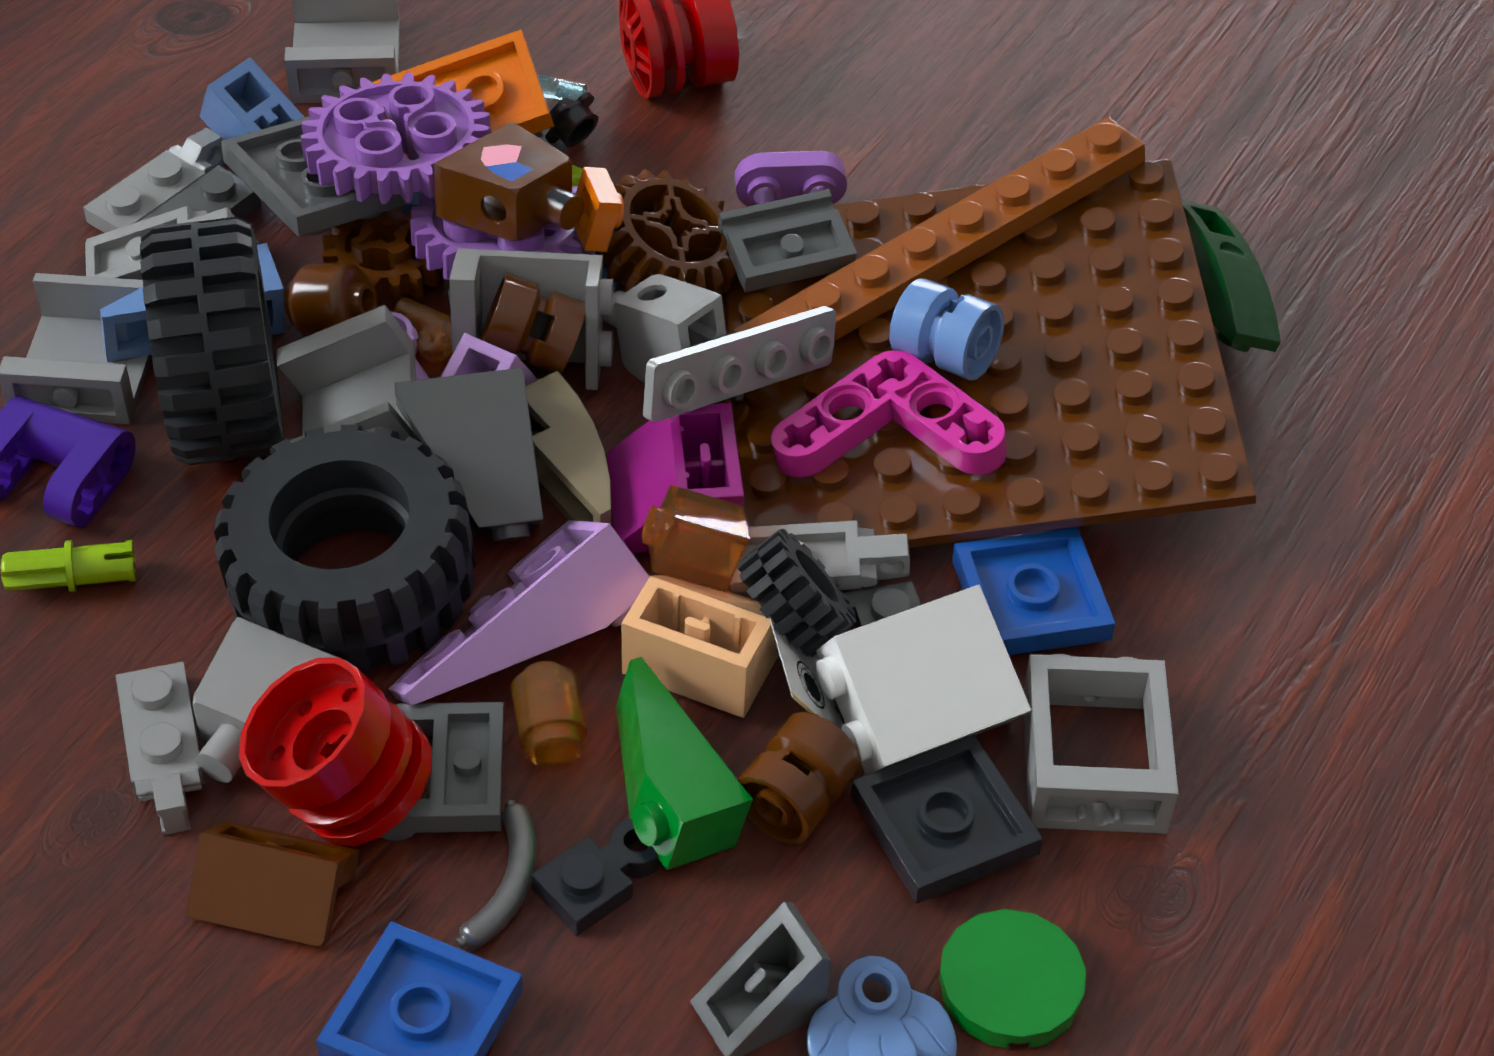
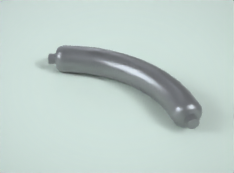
(515, 884)

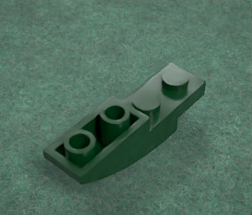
(1232, 281)

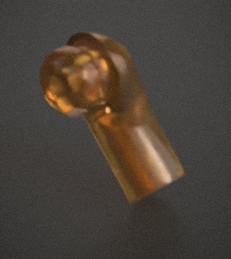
(432, 328)

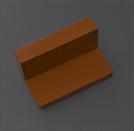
(268, 881)

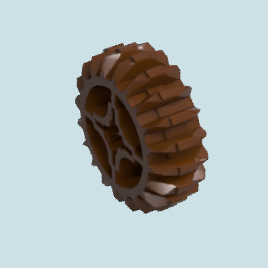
(668, 232)

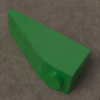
(674, 780)

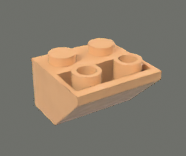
(700, 642)

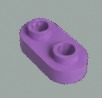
(789, 174)

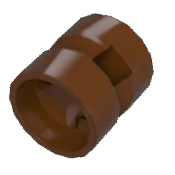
(513, 316)
(799, 777)

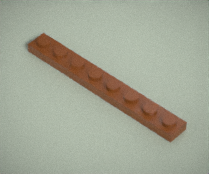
(968, 228)

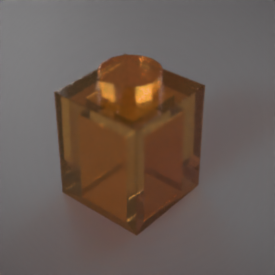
(696, 538)

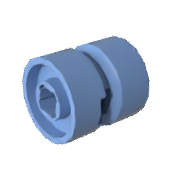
(947, 329)

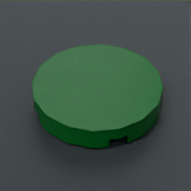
(1012, 978)

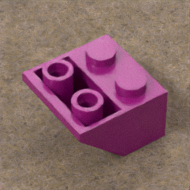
(682, 451)

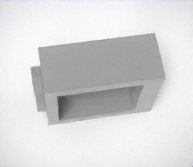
(1067, 794)

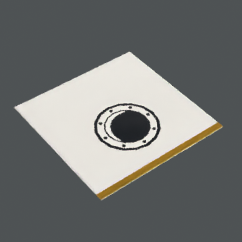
(803, 680)

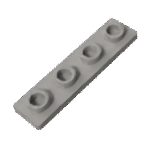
(738, 363)

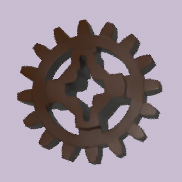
(383, 253)

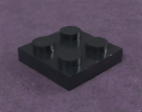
(945, 818)

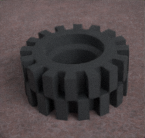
(796, 592)

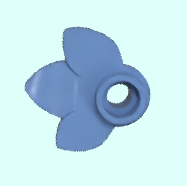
(899, 1026)

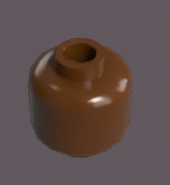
(327, 296)

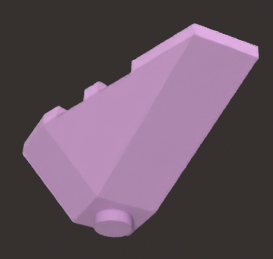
(561, 592)

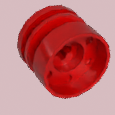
(678, 36)
(335, 752)

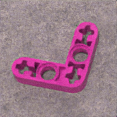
(903, 391)

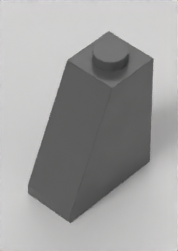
(487, 440)

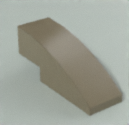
(568, 451)

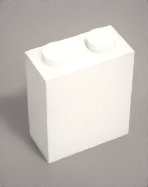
(921, 679)

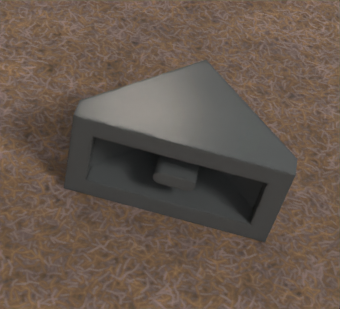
(766, 985)

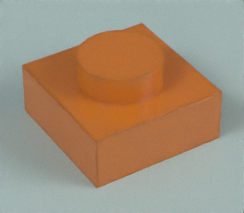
(601, 210)

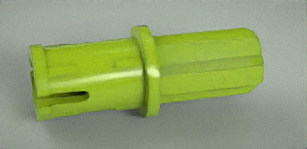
(69, 566)

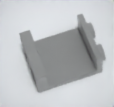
(340, 45)
(480, 271)
(67, 353)
(351, 373)

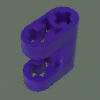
(88, 456)

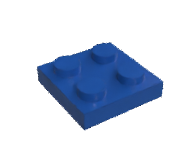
(1037, 589)
(421, 1001)

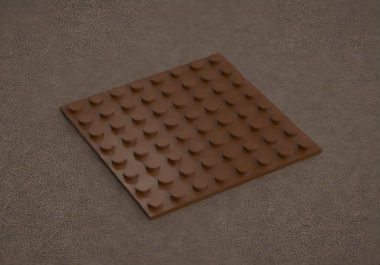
(1098, 379)

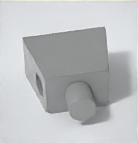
(663, 318)
(233, 683)

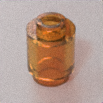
(549, 713)

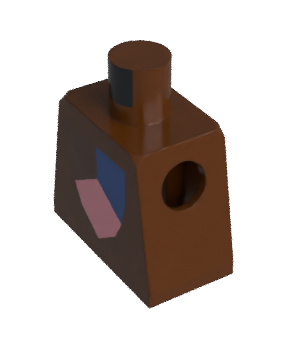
(507, 185)

